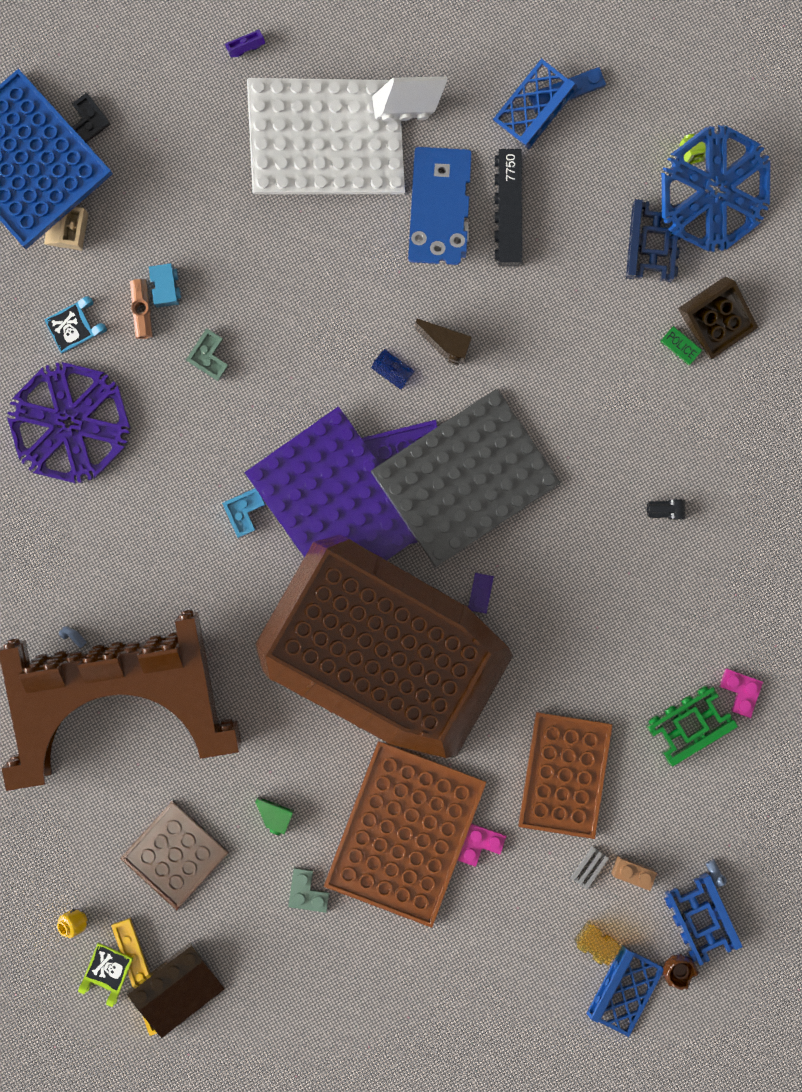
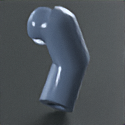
(717, 878)

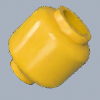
(72, 923)

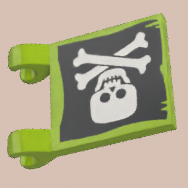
(107, 969)

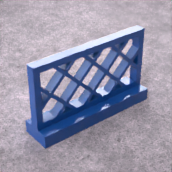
(549, 110)
(609, 988)

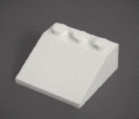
(408, 98)

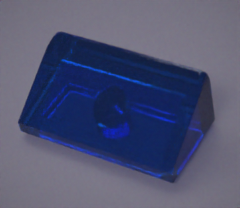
(392, 369)

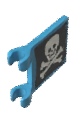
(71, 327)

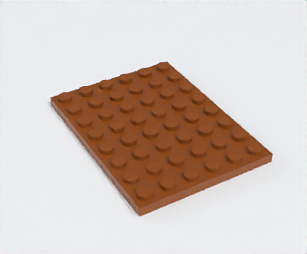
(405, 834)

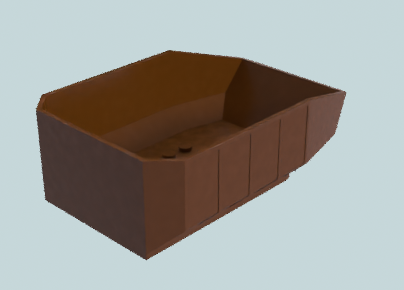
(382, 649)

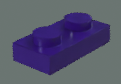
(245, 43)
(480, 593)

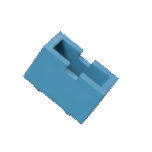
(166, 291)

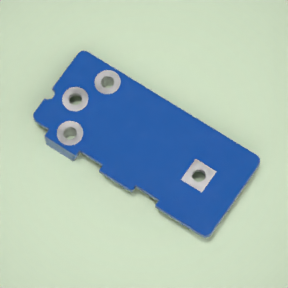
(439, 205)

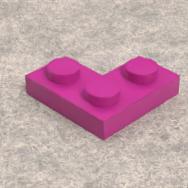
(746, 689)
(478, 839)

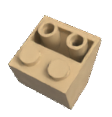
(69, 230)

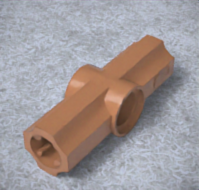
(142, 321)

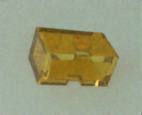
(601, 947)

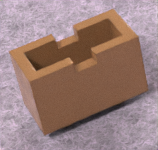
(633, 873)

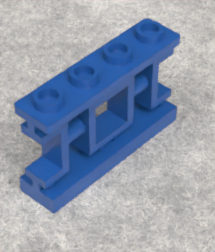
(716, 913)

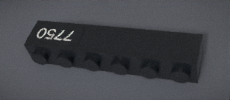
(509, 207)

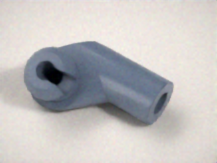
(73, 634)

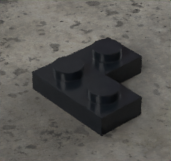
(93, 119)

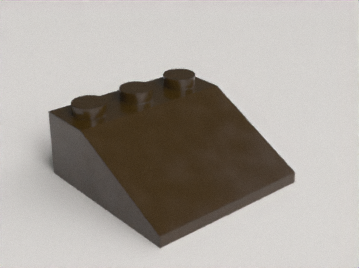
(718, 317)

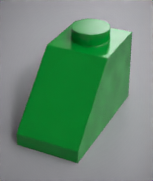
(274, 815)

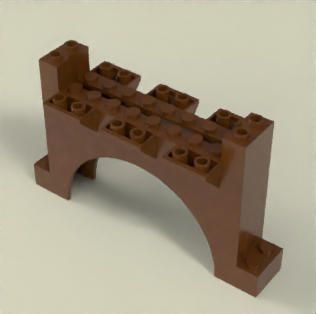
(161, 670)

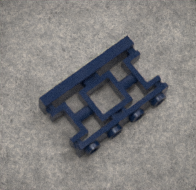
(638, 239)

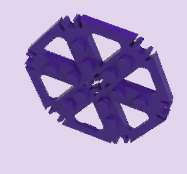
(64, 405)

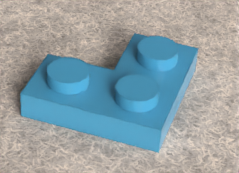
(238, 510)

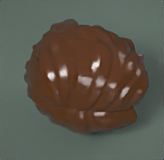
(679, 971)

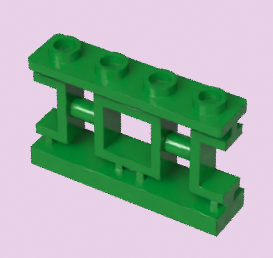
(699, 739)

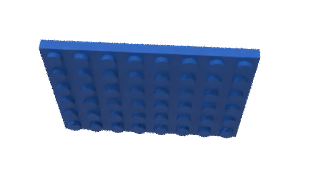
(42, 162)

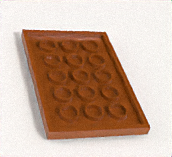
(565, 775)

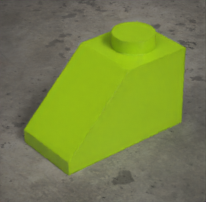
(697, 153)

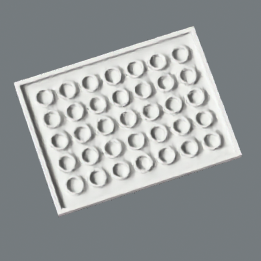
(322, 138)

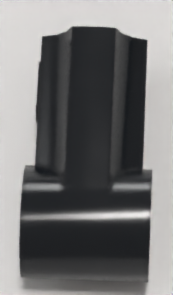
(670, 509)

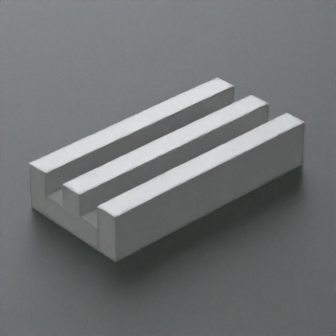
(580, 881)

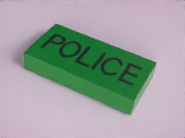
(681, 345)

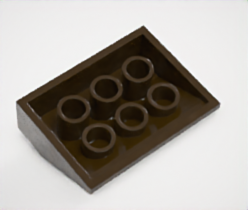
(175, 990)

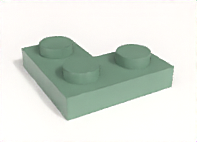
(203, 355)
(303, 896)

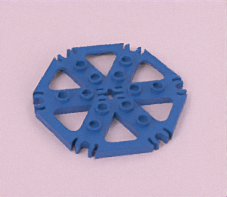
(723, 176)

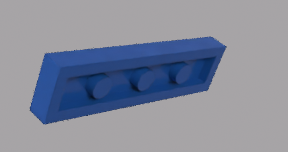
(585, 82)

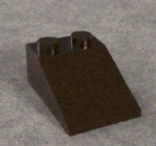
(447, 342)

